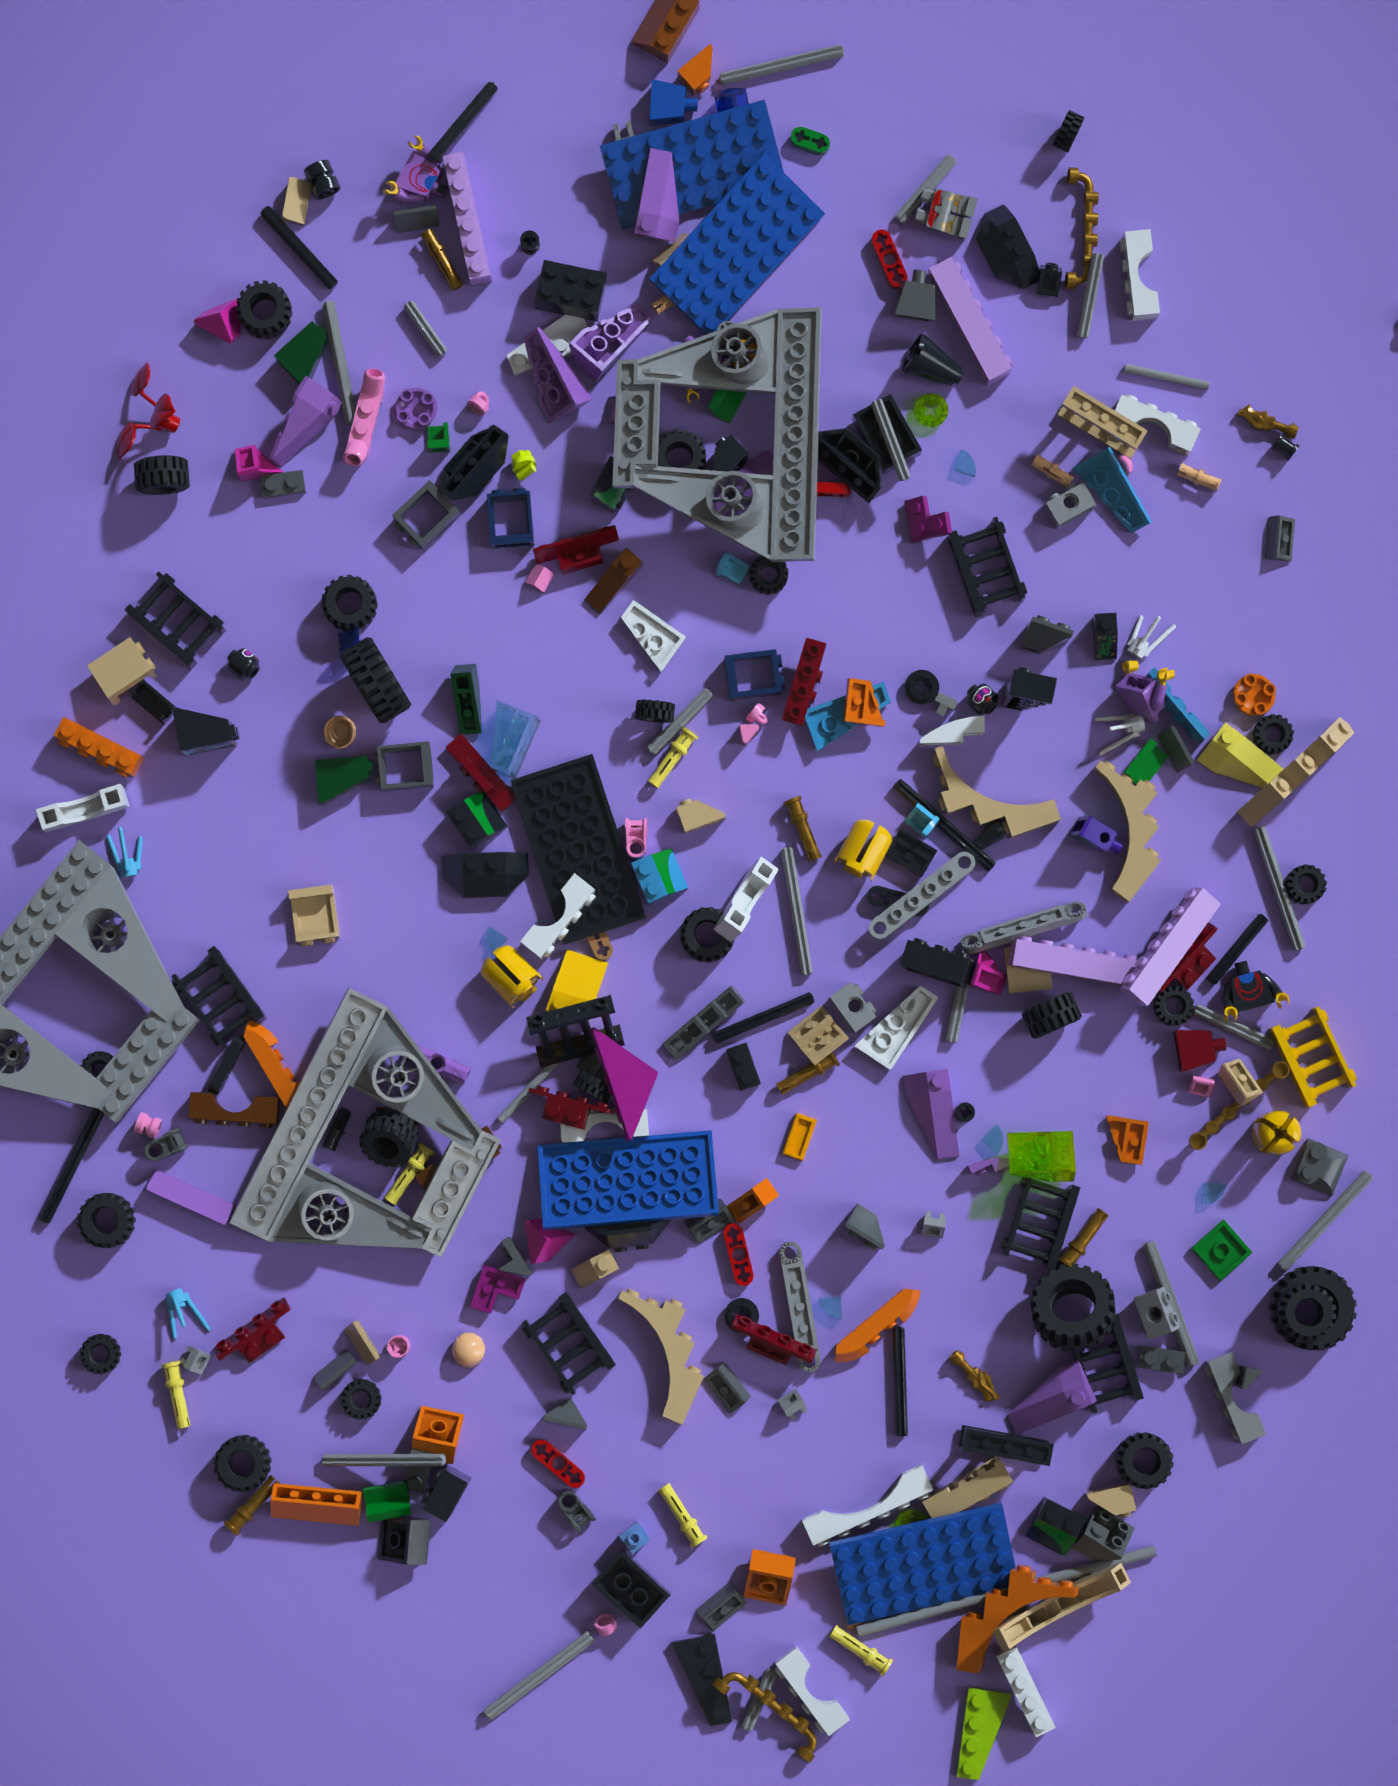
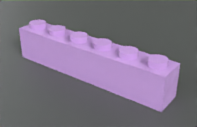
(467, 218)
(969, 320)
(1170, 946)
(1070, 961)

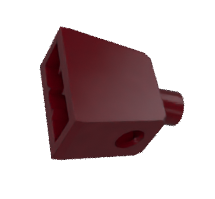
(1196, 1048)

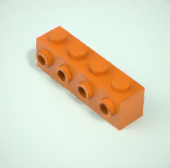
(99, 747)
(316, 1504)

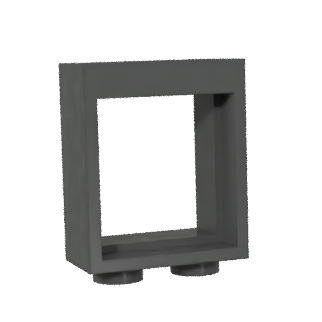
(442, 500)
(381, 777)

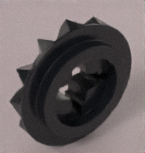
(914, 680)
(735, 1306)

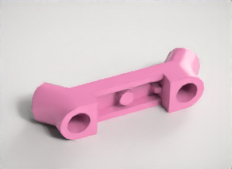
(365, 418)

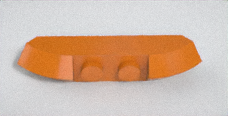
(261, 1043)
(853, 1344)

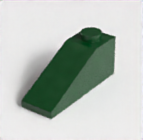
(467, 698)

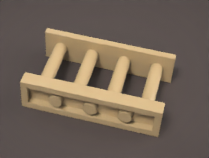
(1102, 422)

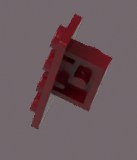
(578, 551)
(804, 682)
(481, 772)
(1194, 962)
(568, 1111)
(256, 1335)
(771, 1343)

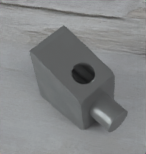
(915, 299)

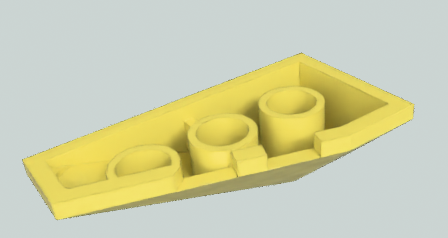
(1238, 758)

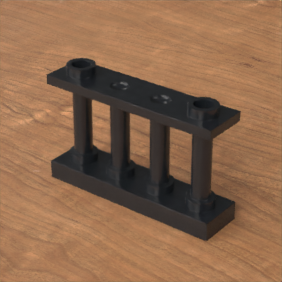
(971, 582)
(171, 640)
(240, 995)
(576, 1046)
(1056, 1236)
(589, 1342)
(1125, 1368)
(1006, 1445)

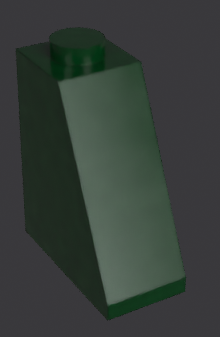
(303, 352)
(340, 776)

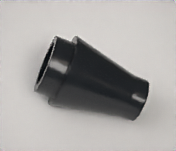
(992, 834)

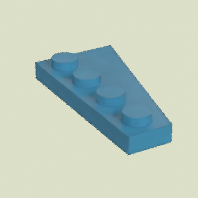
(1110, 482)
(1177, 708)
(826, 719)

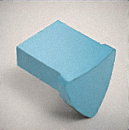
(732, 568)
(921, 820)

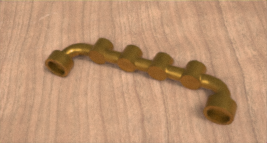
(1089, 220)
(1199, 1140)
(768, 1699)

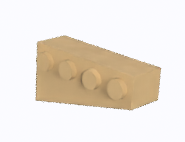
(969, 1489)

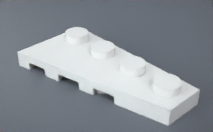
(559, 333)
(896, 1030)

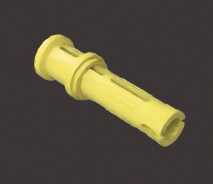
(657, 779)
(415, 1165)
(174, 1383)
(689, 1526)
(869, 1656)

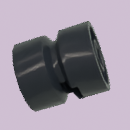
(321, 177)

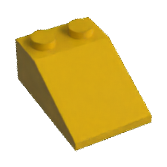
(577, 980)

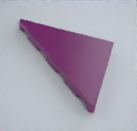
(626, 1079)

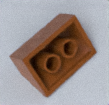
(665, 27)

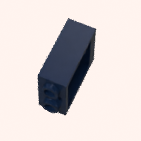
(514, 540)
(731, 675)

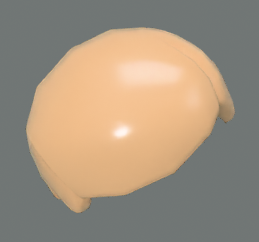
(339, 732)
(468, 1350)

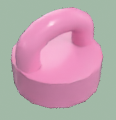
(479, 405)
(1125, 463)
(756, 714)
(605, 1624)

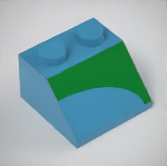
(659, 876)

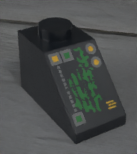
(1105, 636)

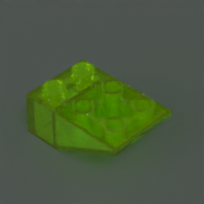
(1042, 1155)

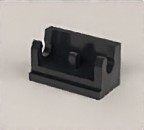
(153, 701)

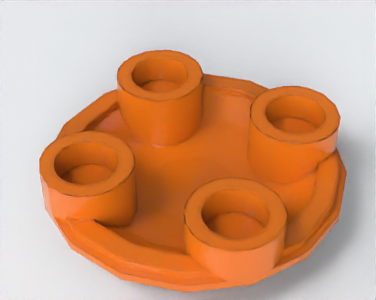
(1254, 694)

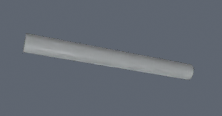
(1156, 374)
(524, 1094)

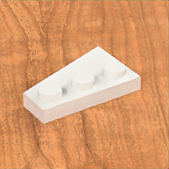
(653, 634)

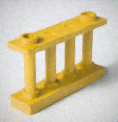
(1300, 1074)

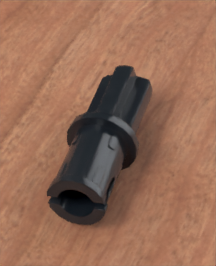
(337, 1129)

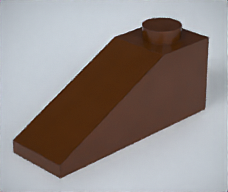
(614, 580)

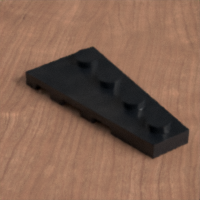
(702, 1666)

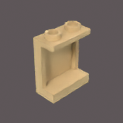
(121, 669)
(314, 915)

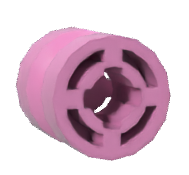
(148, 1125)
(396, 1348)

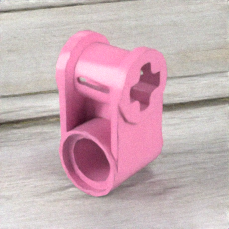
(636, 834)

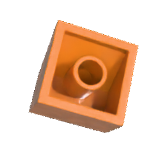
(438, 1432)
(769, 1577)

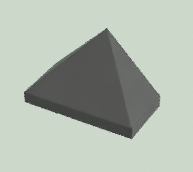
(567, 1414)

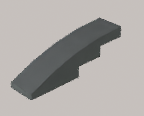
(704, 1022)

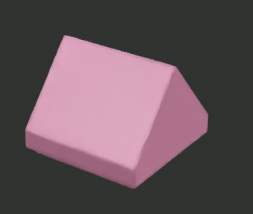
(539, 577)
(747, 732)
(1201, 1085)

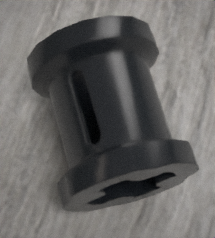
(524, 240)
(1285, 446)
(970, 1108)

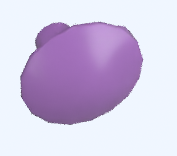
(416, 408)

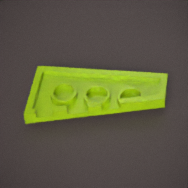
(980, 1726)

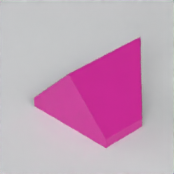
(221, 321)
(253, 464)
(987, 975)
(544, 1243)

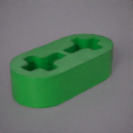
(813, 136)

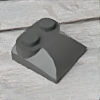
(1319, 1167)

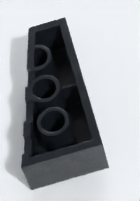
(1028, 690)

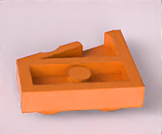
(861, 705)
(1129, 1138)

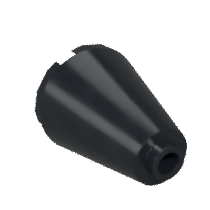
(931, 363)

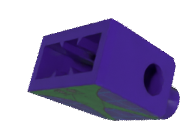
(1088, 832)

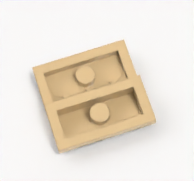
(1024, 979)
(817, 1035)

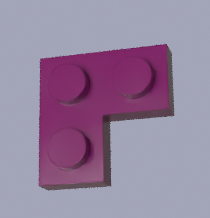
(921, 524)
(493, 1282)

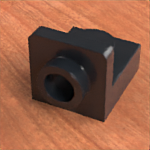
(1049, 280)

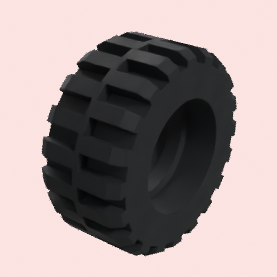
(375, 680)
(1073, 1281)
(1335, 1287)

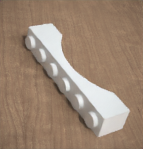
(910, 1485)

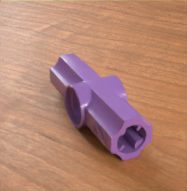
(451, 1069)

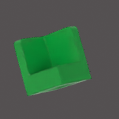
(438, 438)

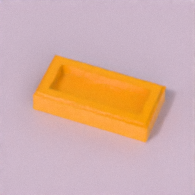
(799, 1136)

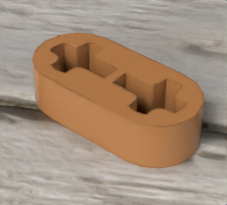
(595, 947)

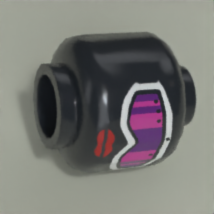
(243, 664)
(982, 699)

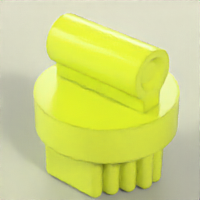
(523, 464)

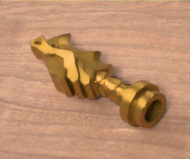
(1262, 421)
(979, 1379)

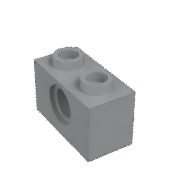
(1062, 515)
(858, 1019)
(1147, 1305)

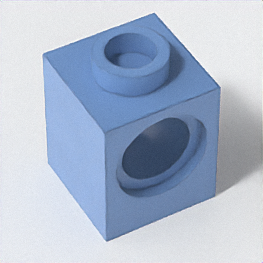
(634, 1537)

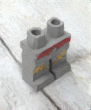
(941, 207)

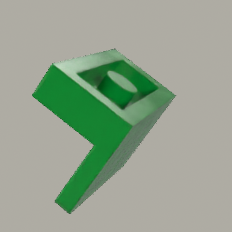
(725, 404)
(1146, 762)
(387, 1501)

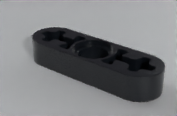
(883, 891)
(227, 1064)

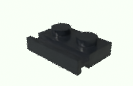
(911, 853)

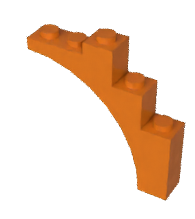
(1023, 1589)

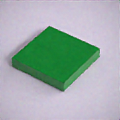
(1221, 1250)

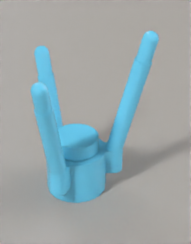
(127, 866)
(175, 1301)

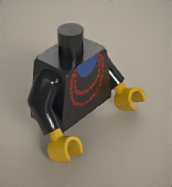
(1249, 991)

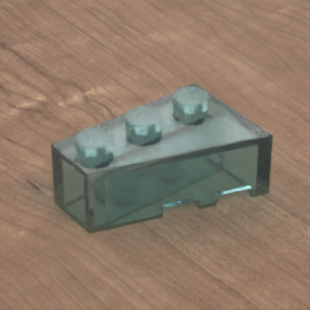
(512, 738)

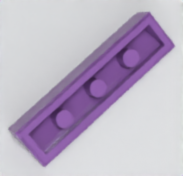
(190, 1197)

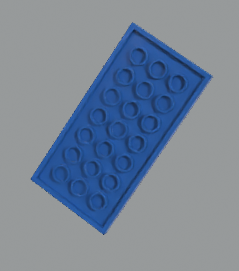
(706, 157)
(736, 245)
(627, 1180)
(923, 1563)

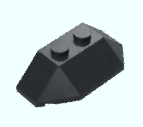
(1007, 249)
(851, 461)
(474, 464)
(485, 873)
(629, 1234)

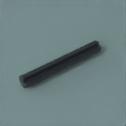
(1237, 949)

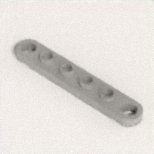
(921, 895)
(1023, 926)
(799, 1302)

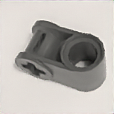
(167, 1145)
(576, 1511)

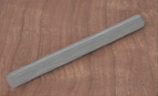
(781, 64)
(339, 361)
(1279, 888)
(796, 911)
(1325, 1220)
(1163, 1280)
(383, 1459)
(539, 1675)

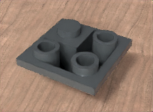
(1044, 636)
(866, 1225)
(1103, 1536)

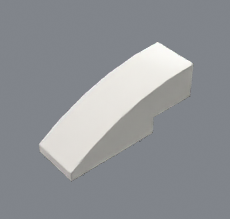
(953, 732)

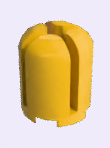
(854, 843)
(519, 968)
(1264, 1136)

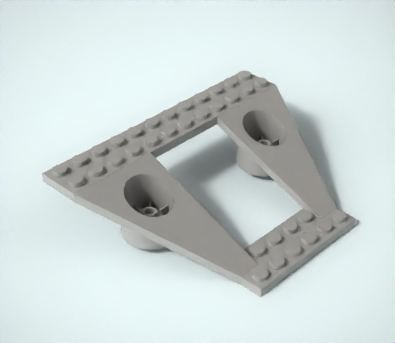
(787, 364)
(73, 907)
(285, 1182)

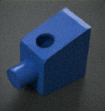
(669, 103)

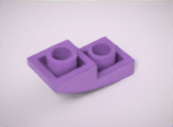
(996, 1164)

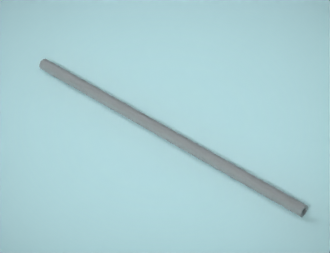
(936, 1610)

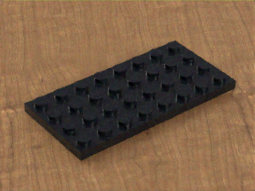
(577, 834)

